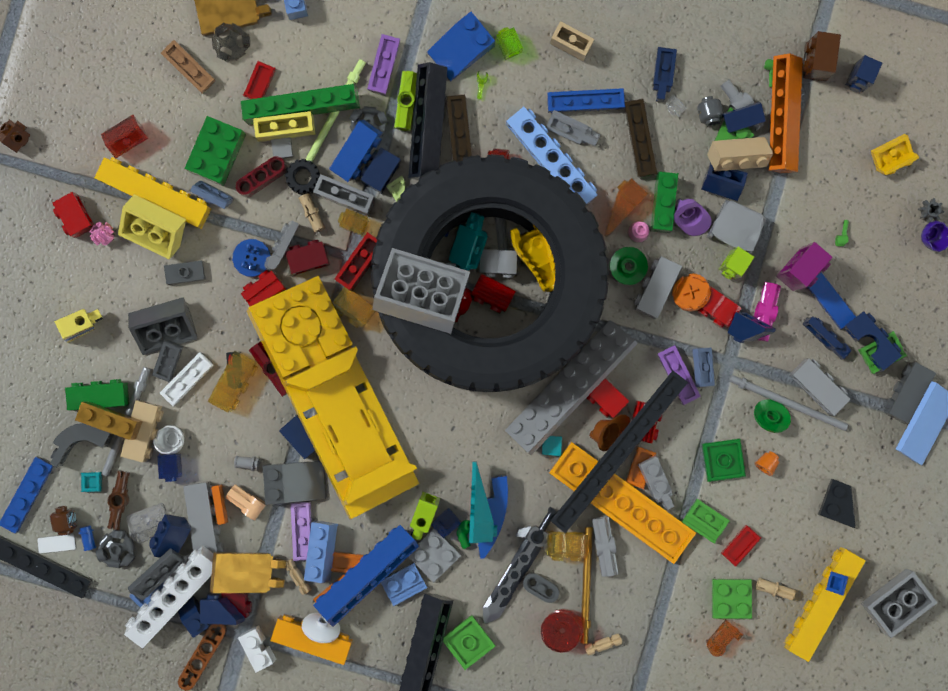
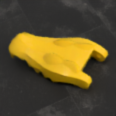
(537, 255)

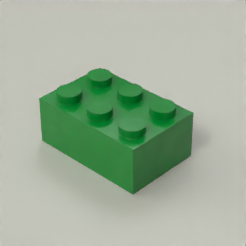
(215, 151)

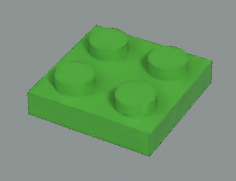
(731, 598)
(468, 642)

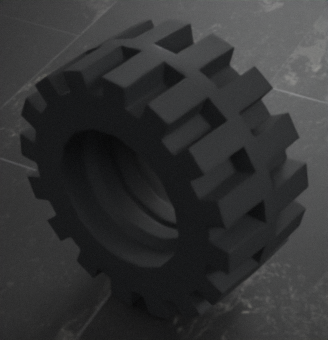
(294, 168)

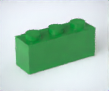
(664, 202)
(101, 394)

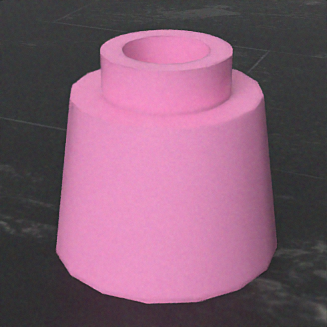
(638, 231)

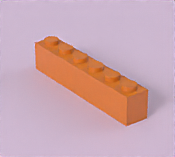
(785, 113)

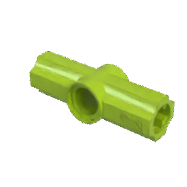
(405, 112)

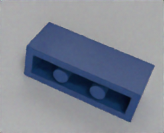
(356, 151)

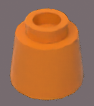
(767, 463)

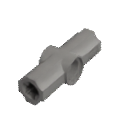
(605, 546)

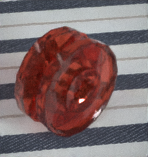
(563, 641)

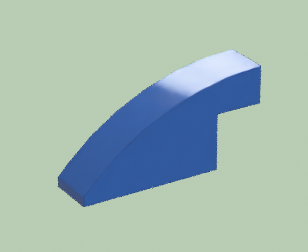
(498, 508)

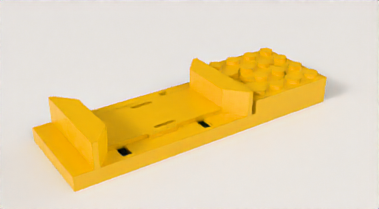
(322, 373)

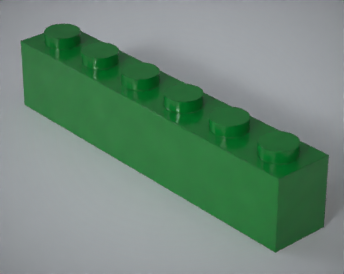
(317, 101)

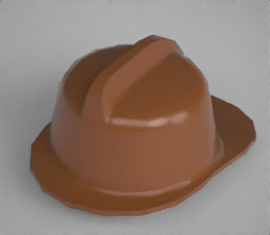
(608, 431)

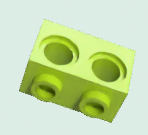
(736, 263)

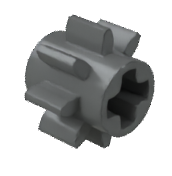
(934, 214)

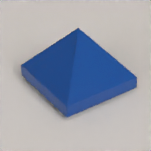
(837, 583)

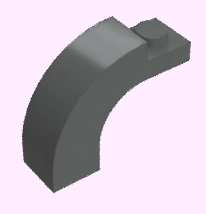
(73, 435)

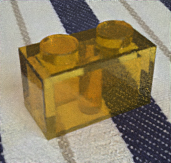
(354, 307)

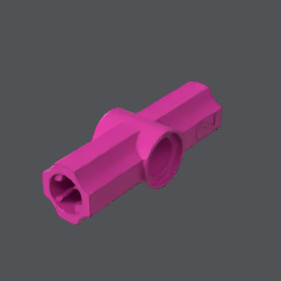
(767, 307)

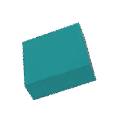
(552, 446)
(91, 482)

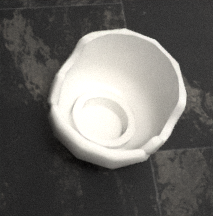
(169, 440)

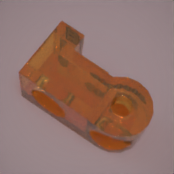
(722, 637)

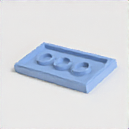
(925, 424)

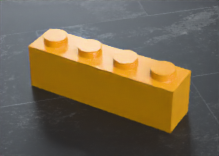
(290, 634)

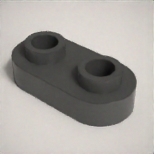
(540, 587)

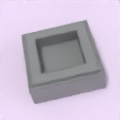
(282, 148)

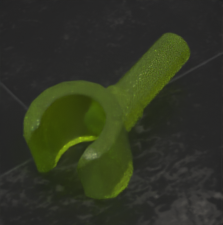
(481, 82)

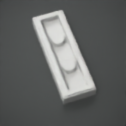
(187, 379)

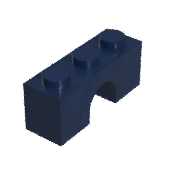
(865, 326)

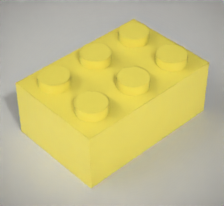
(151, 226)

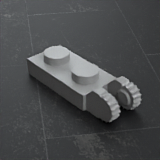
(280, 246)

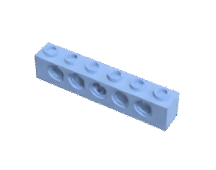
(527, 117)

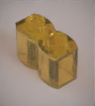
(567, 545)

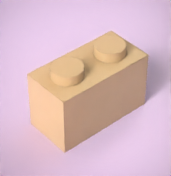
(571, 41)

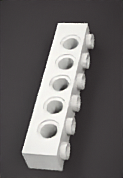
(143, 633)

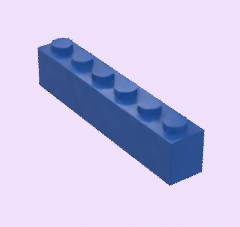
(365, 575)

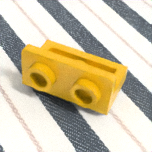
(893, 155)

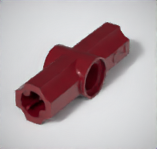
(262, 358)

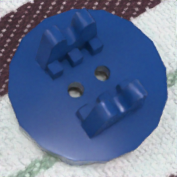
(253, 248)

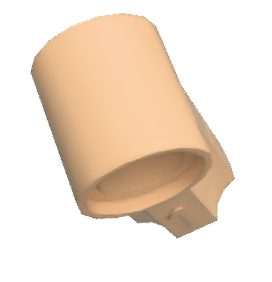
(249, 504)

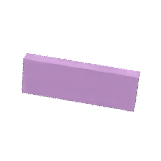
(301, 528)

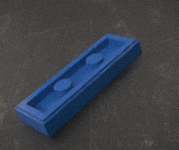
(831, 301)

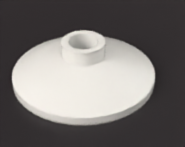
(318, 629)

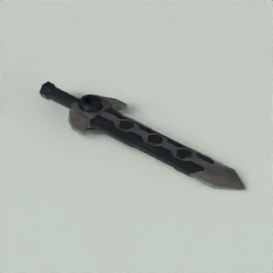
(519, 566)

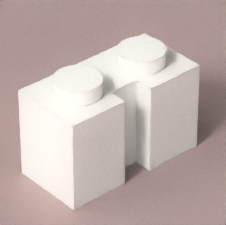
(257, 653)

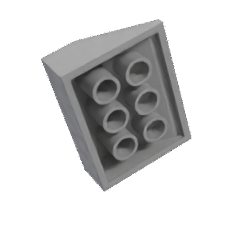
(420, 290)

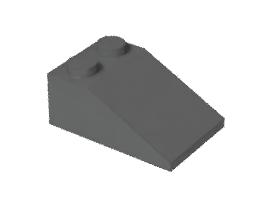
(293, 482)

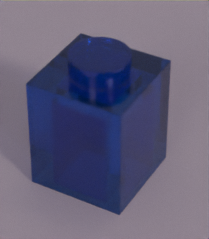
(169, 467)

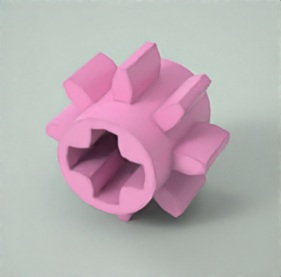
(101, 233)

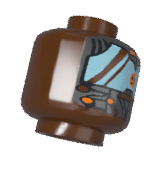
(63, 520)

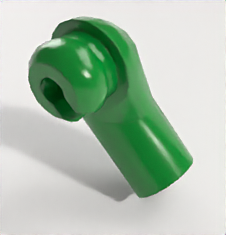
(462, 533)

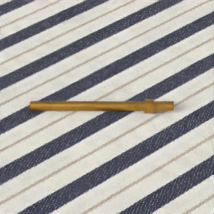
(586, 588)

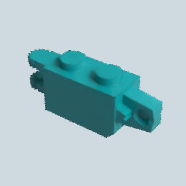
(469, 243)

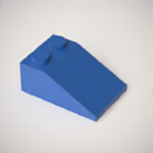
(462, 46)

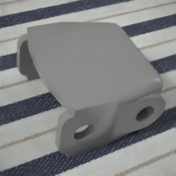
(737, 226)

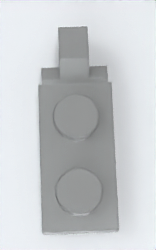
(572, 129)
(656, 481)

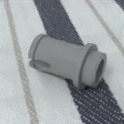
(247, 463)

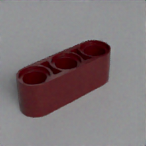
(251, 177)

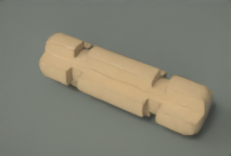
(297, 577)
(603, 644)

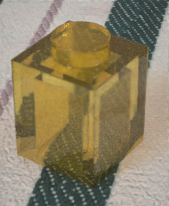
(353, 222)

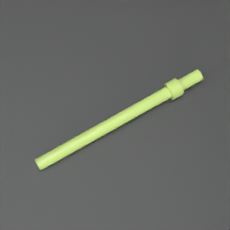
(353, 78)

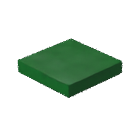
(723, 460)

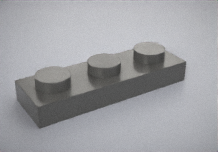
(156, 574)

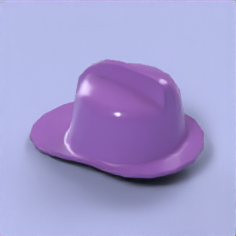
(692, 217)

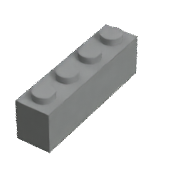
(202, 517)

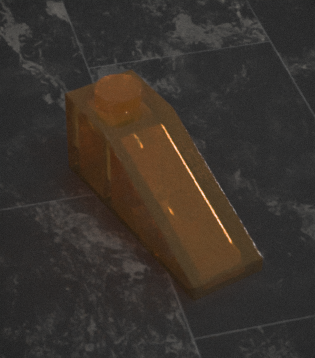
(626, 199)

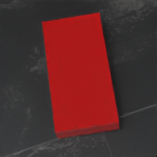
(259, 81)
(741, 545)

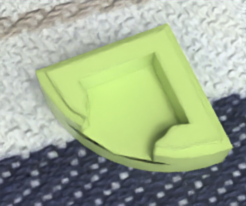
(396, 188)

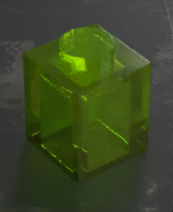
(509, 42)

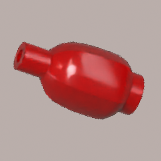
(465, 303)

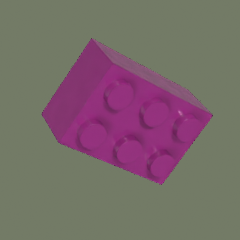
(804, 267)

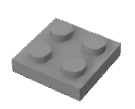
(434, 555)

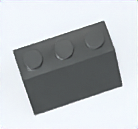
(162, 322)

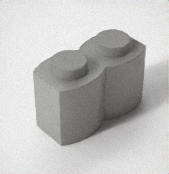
(500, 262)

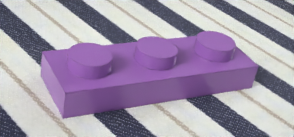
(383, 64)
(671, 361)

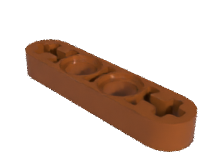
(202, 656)

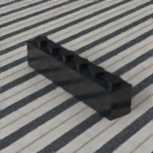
(427, 119)
(426, 643)

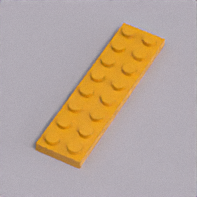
(626, 505)

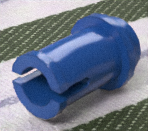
(87, 538)

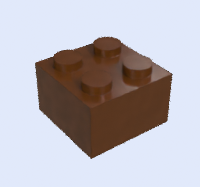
(821, 56)

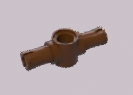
(115, 509)

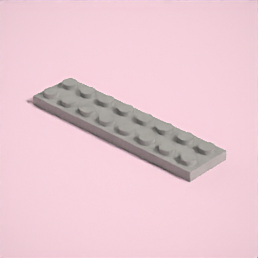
(571, 387)

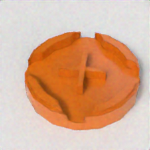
(691, 292)

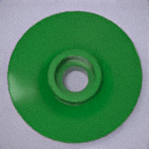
(638, 263)
(772, 416)

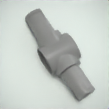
(738, 99)

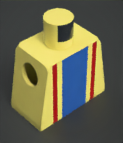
(69, 325)

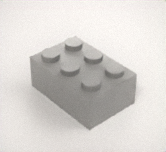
(899, 603)

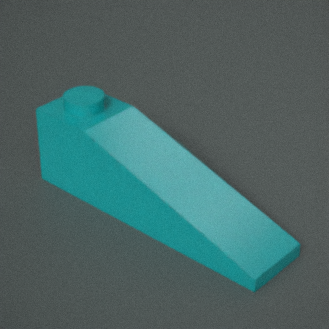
(480, 514)

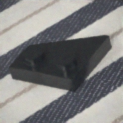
(838, 503)

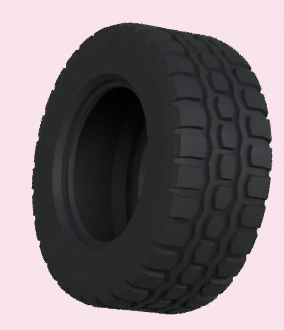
(527, 197)

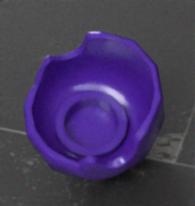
(935, 236)

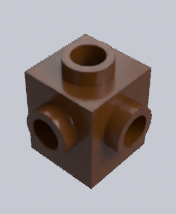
(14, 135)

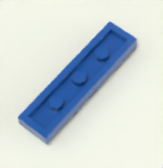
(585, 100)
(26, 494)

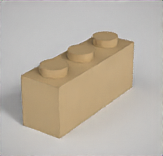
(739, 154)
(141, 449)

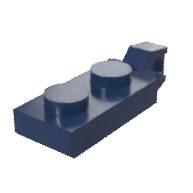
(664, 72)
(826, 337)

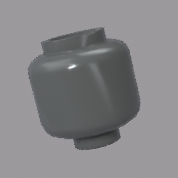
(710, 111)

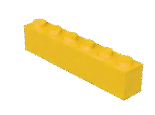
(131, 183)
(823, 606)

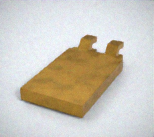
(240, 12)
(244, 572)

